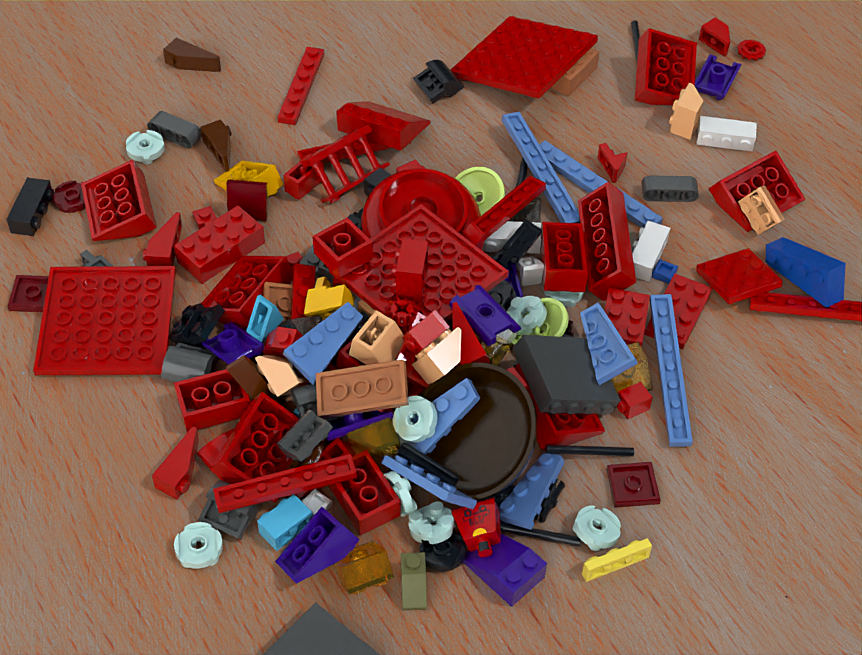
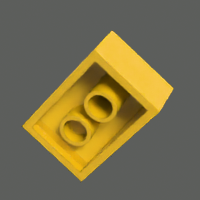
(252, 172)

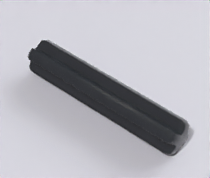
(428, 464)

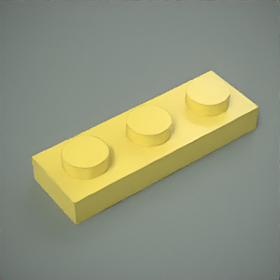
(616, 559)

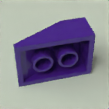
(317, 546)
(509, 570)

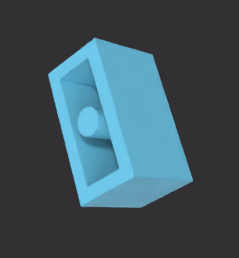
(284, 522)

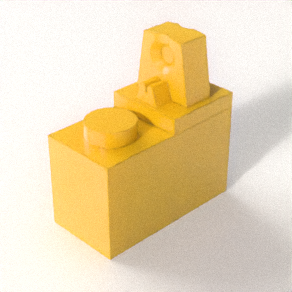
(325, 300)

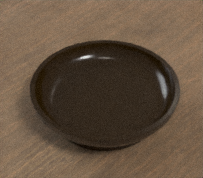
(495, 435)

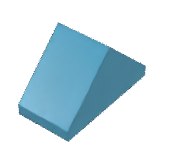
(263, 319)

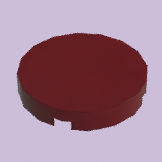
(73, 201)

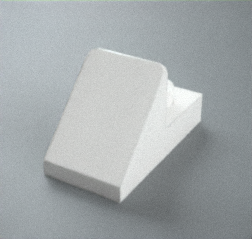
(530, 270)

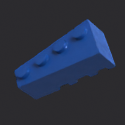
(808, 269)

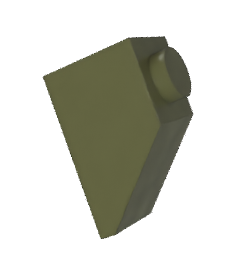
(413, 581)

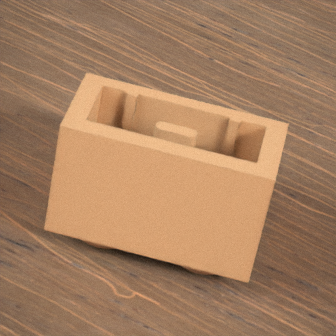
(686, 112)
(761, 210)
(377, 340)
(439, 356)
(280, 374)

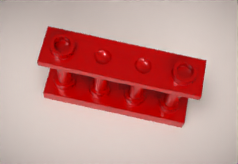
(330, 153)

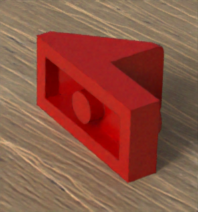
(611, 163)

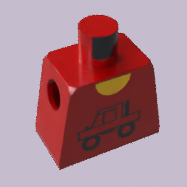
(479, 526)

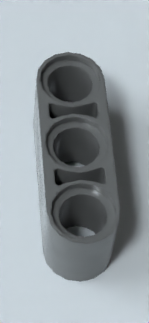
(175, 129)
(670, 188)

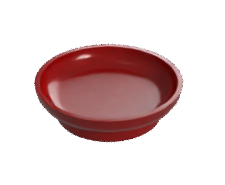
(410, 188)

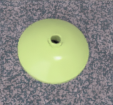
(483, 183)
(555, 321)

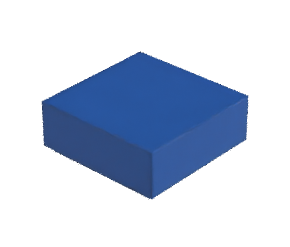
(664, 271)

